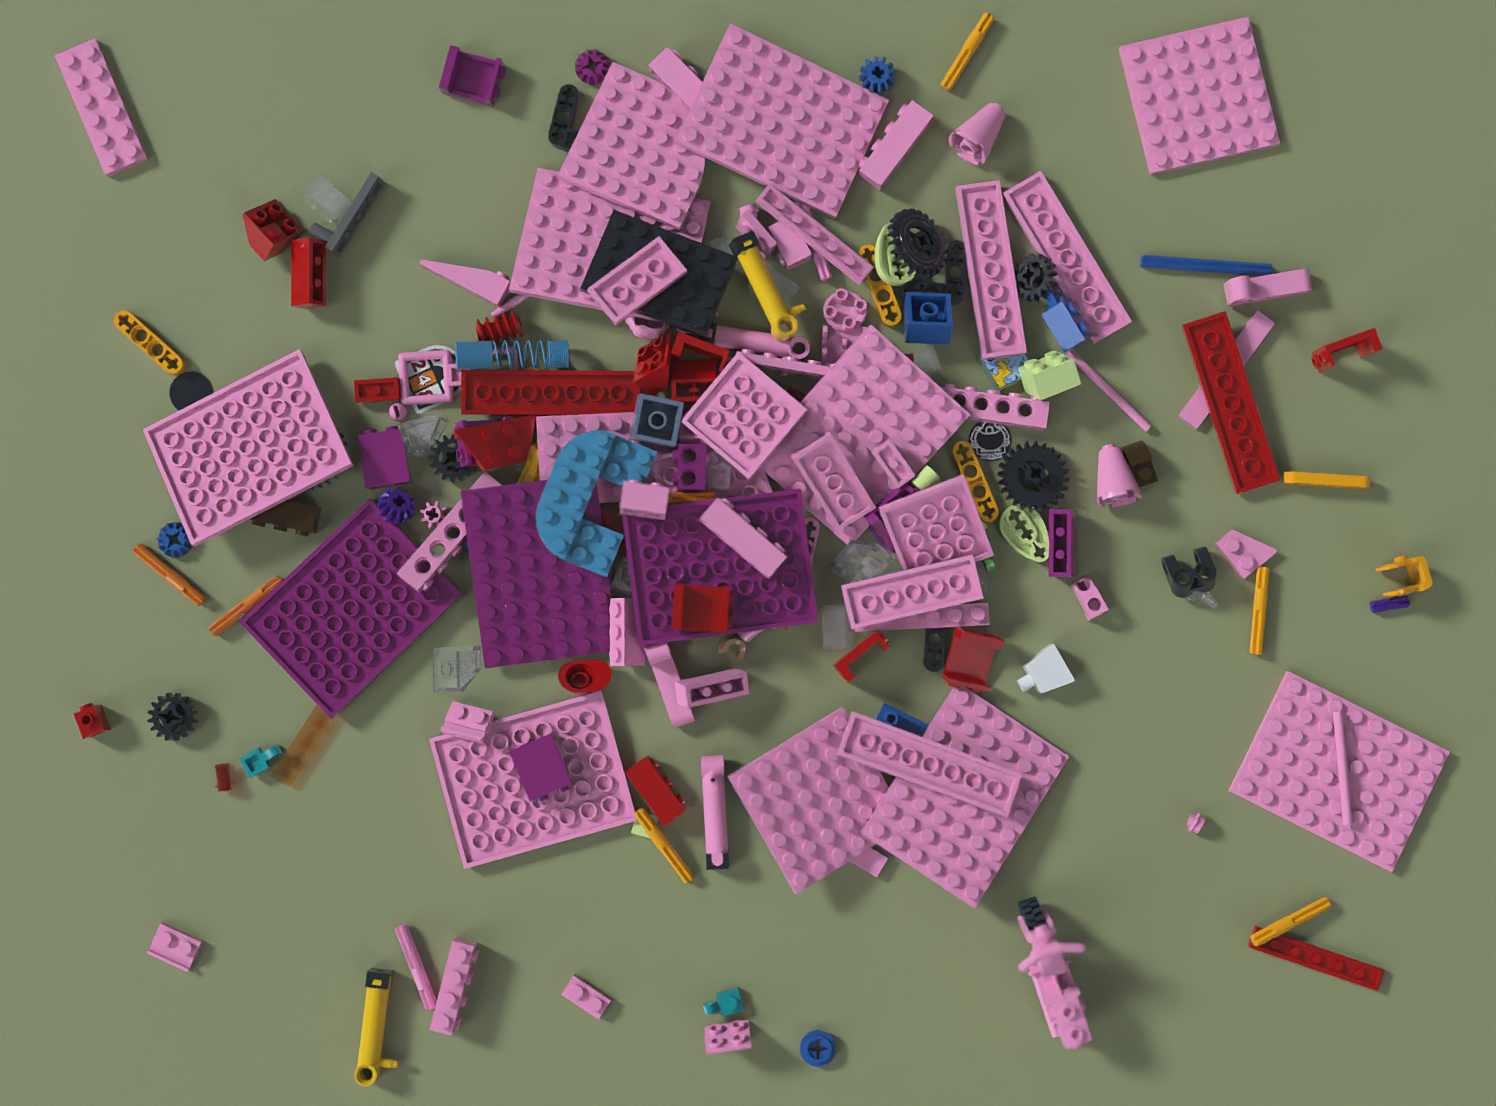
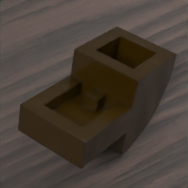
(1140, 463)

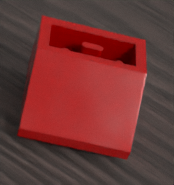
(691, 379)

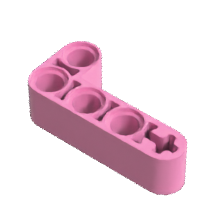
(1267, 287)
(666, 674)

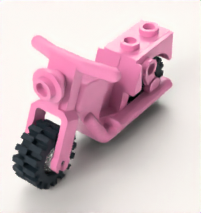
(1053, 976)

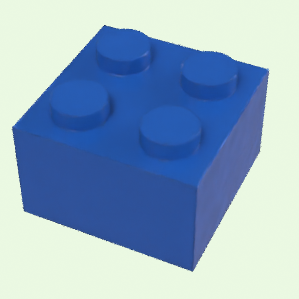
(927, 318)

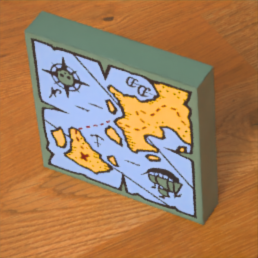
(1003, 370)

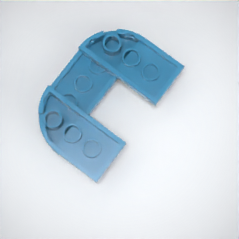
(569, 491)

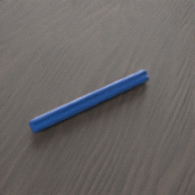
(1205, 265)

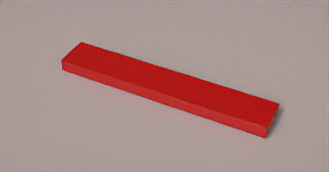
(1321, 960)

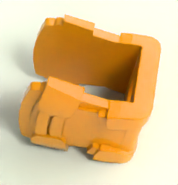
(1418, 582)

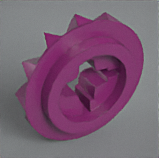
(587, 75)

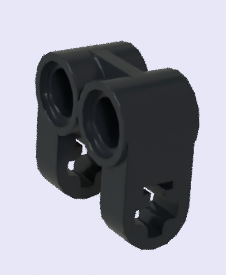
(1192, 577)

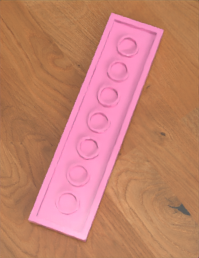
(1057, 238)
(990, 270)
(929, 764)

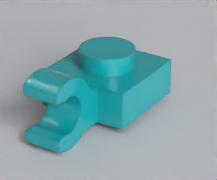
(257, 760)
(728, 1002)

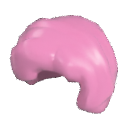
(646, 328)

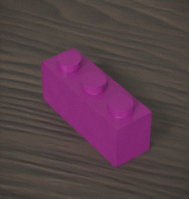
(1062, 542)

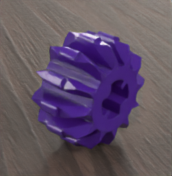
(396, 506)

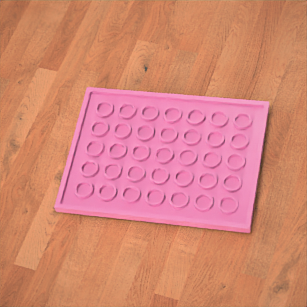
(781, 121)
(564, 233)
(863, 402)
(247, 447)
(1296, 775)
(488, 798)
(949, 838)

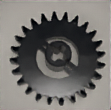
(911, 244)
(1047, 493)

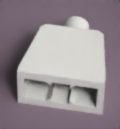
(1045, 671)

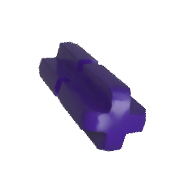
(1391, 603)

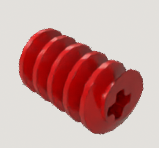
(499, 328)

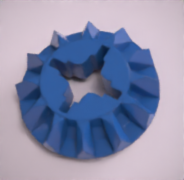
(164, 540)
(825, 1055)

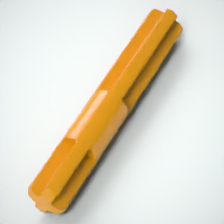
(967, 51)
(1259, 610)
(664, 845)
(1290, 921)

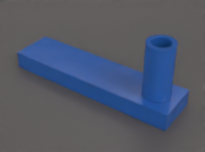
(901, 720)

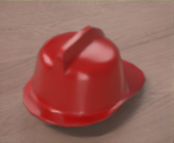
(584, 676)

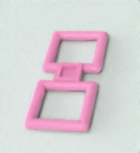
(452, 376)

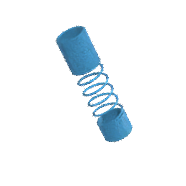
(479, 354)

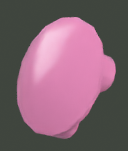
(845, 310)

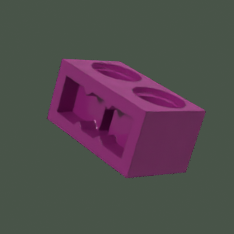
(696, 468)

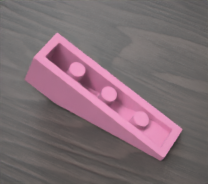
(479, 282)

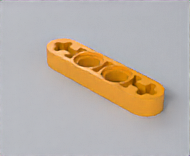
(878, 286)
(148, 344)
(978, 480)
(1327, 480)

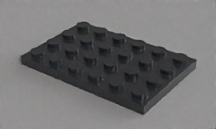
(690, 300)

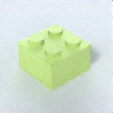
(1049, 375)

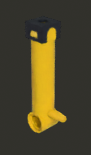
(759, 276)
(378, 984)

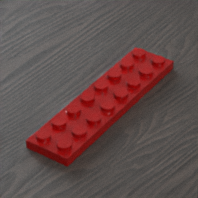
(547, 392)
(1230, 402)

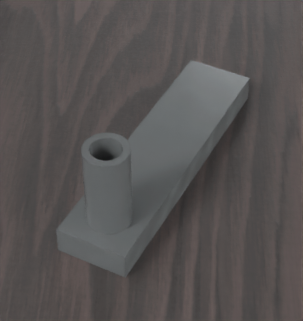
(337, 241)

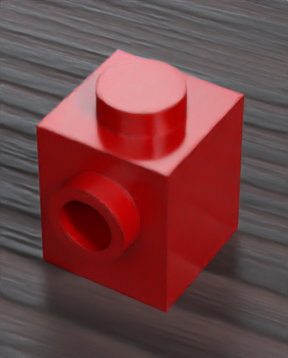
(91, 720)

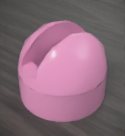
(402, 410)

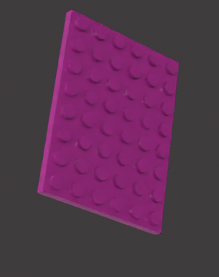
(691, 554)
(525, 595)
(348, 610)

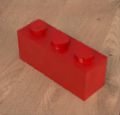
(308, 273)
(656, 790)

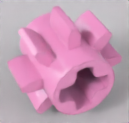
(430, 508)

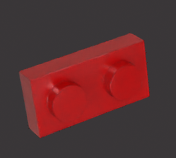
(377, 390)

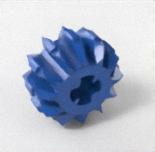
(884, 70)

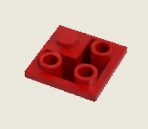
(270, 229)
(654, 365)

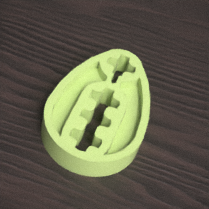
(884, 261)
(1013, 537)

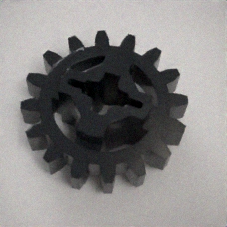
(1033, 277)
(445, 465)
(170, 725)

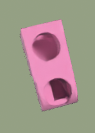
(1089, 597)

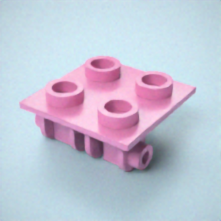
(727, 1037)

